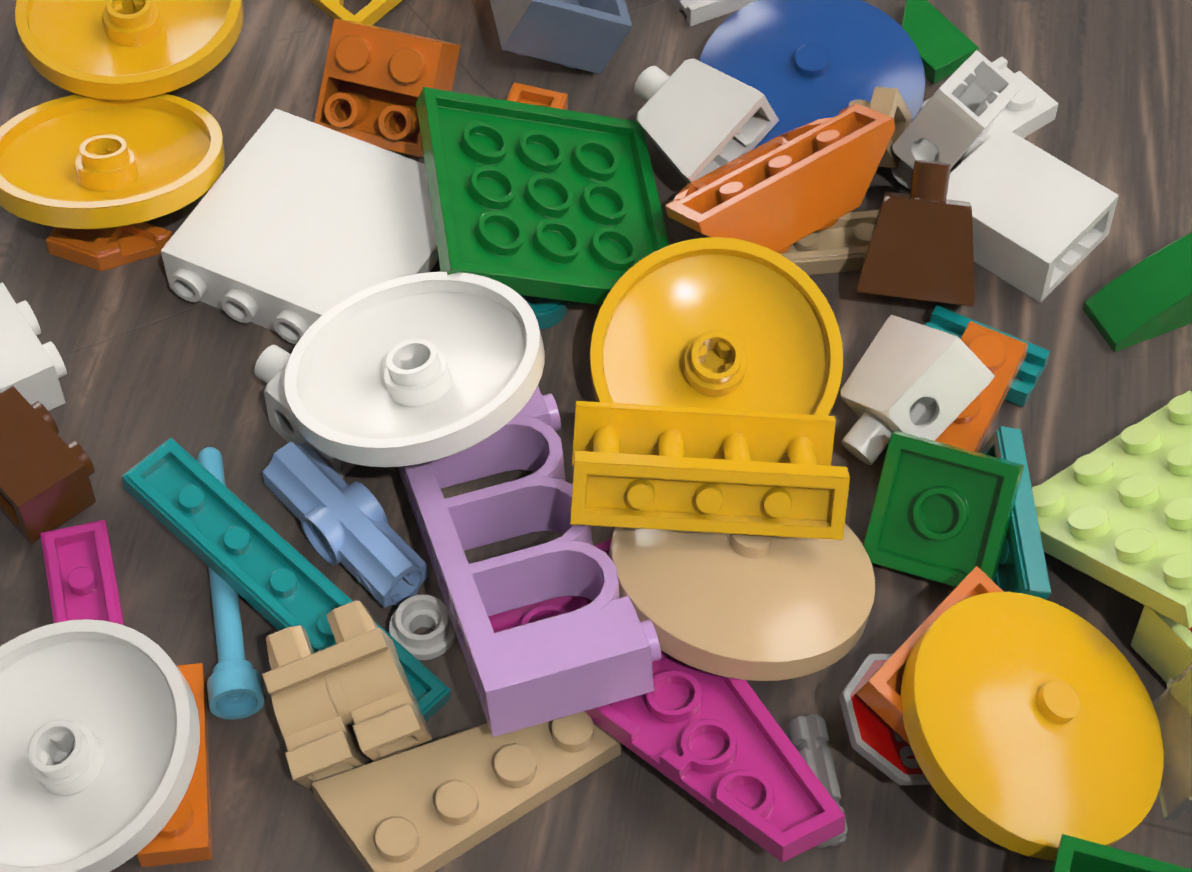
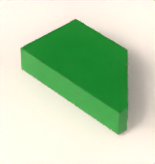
(937, 39)

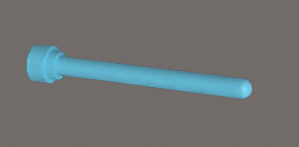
(235, 685)

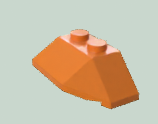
(790, 182)

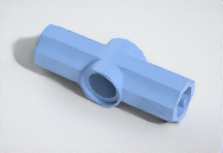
(345, 524)

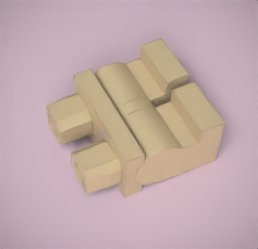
(342, 685)

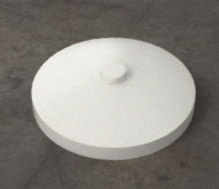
(414, 369)
(90, 746)

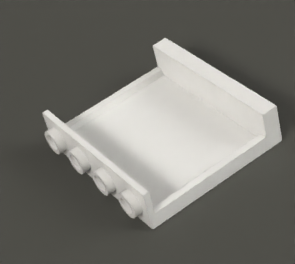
(302, 227)

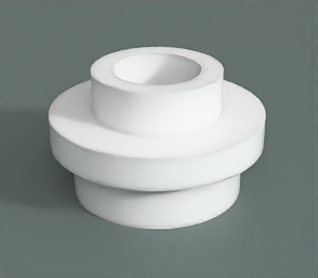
(423, 612)

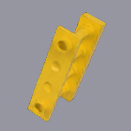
(707, 471)

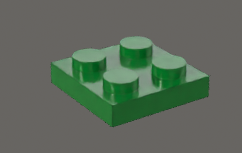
(941, 509)

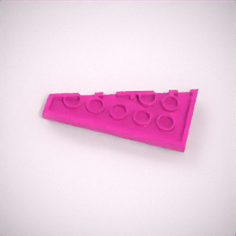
(715, 745)

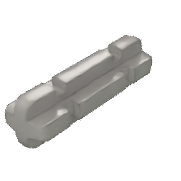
(810, 739)

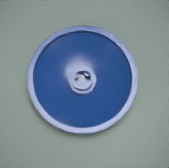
(816, 57)

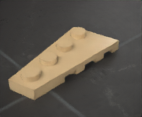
(457, 791)

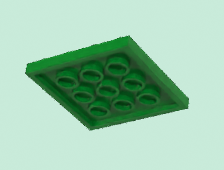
(538, 194)

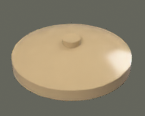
(747, 600)

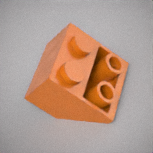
(376, 80)

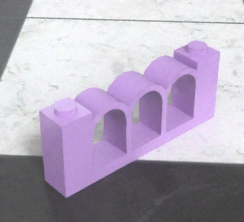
(555, 662)

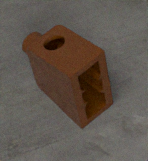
(922, 243)

